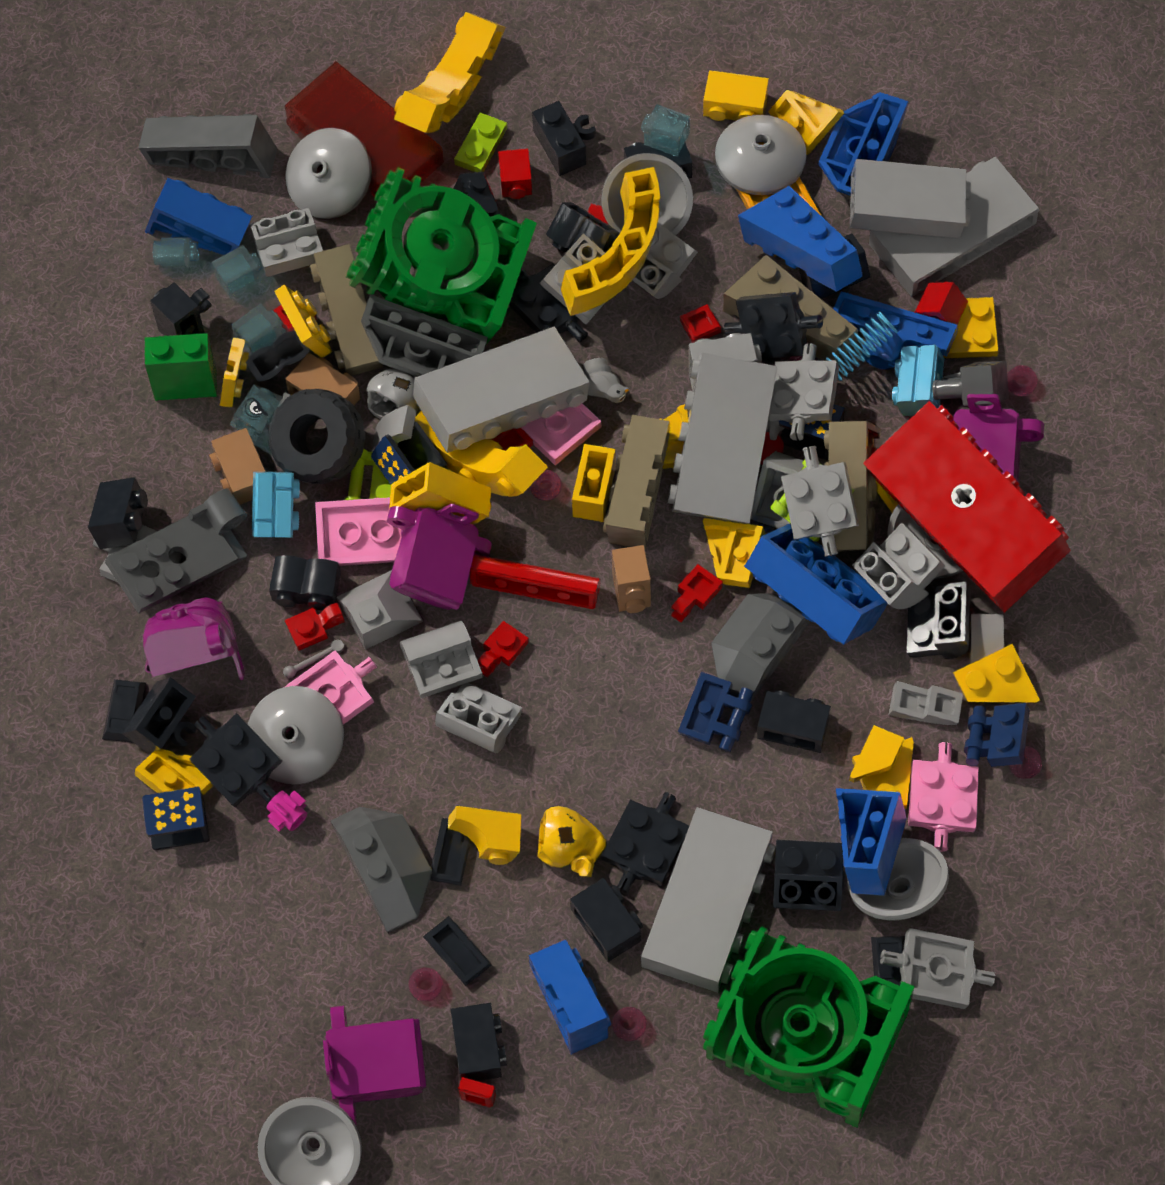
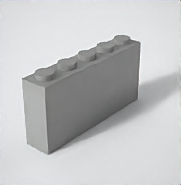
(997, 214)
(500, 389)
(722, 438)
(708, 900)

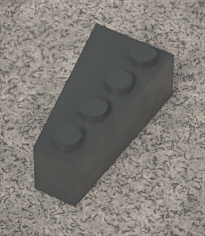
(209, 143)

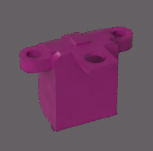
(998, 430)
(435, 553)
(190, 637)
(372, 1060)

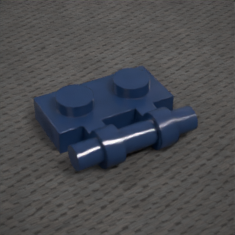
(706, 708)
(1007, 736)

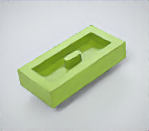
(480, 143)

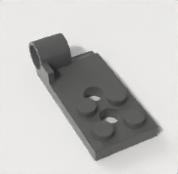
(201, 537)

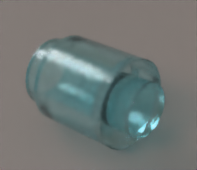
(175, 252)

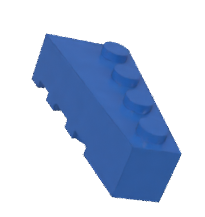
(802, 237)

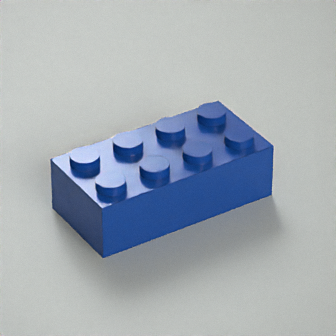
(816, 584)

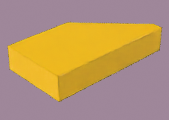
(877, 754)

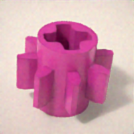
(287, 811)

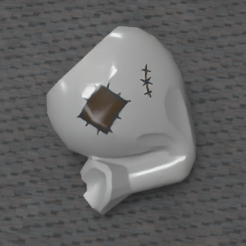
(390, 391)

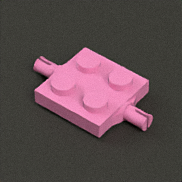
(339, 684)
(943, 796)

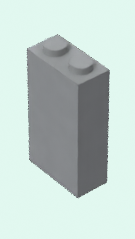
(909, 198)

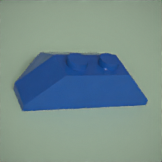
(862, 133)

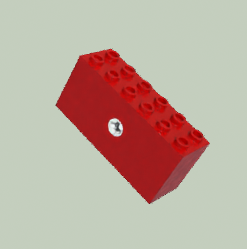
(969, 505)

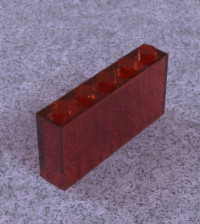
(347, 104)

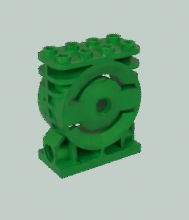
(462, 232)
(776, 966)

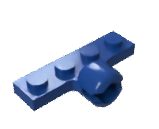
(912, 329)

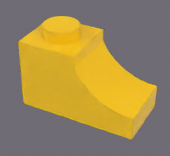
(491, 831)

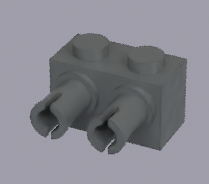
(975, 379)

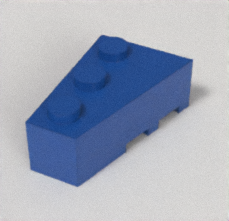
(198, 216)
(870, 836)
(570, 996)

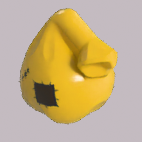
(569, 839)

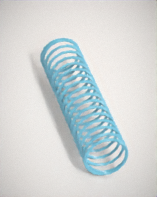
(881, 317)

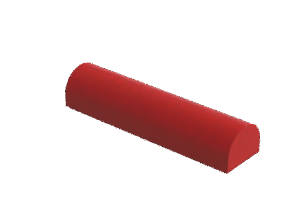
(534, 581)

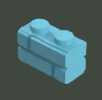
(915, 377)
(274, 504)

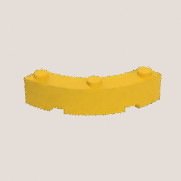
(453, 79)
(608, 275)
(485, 462)

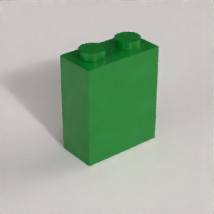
(180, 366)

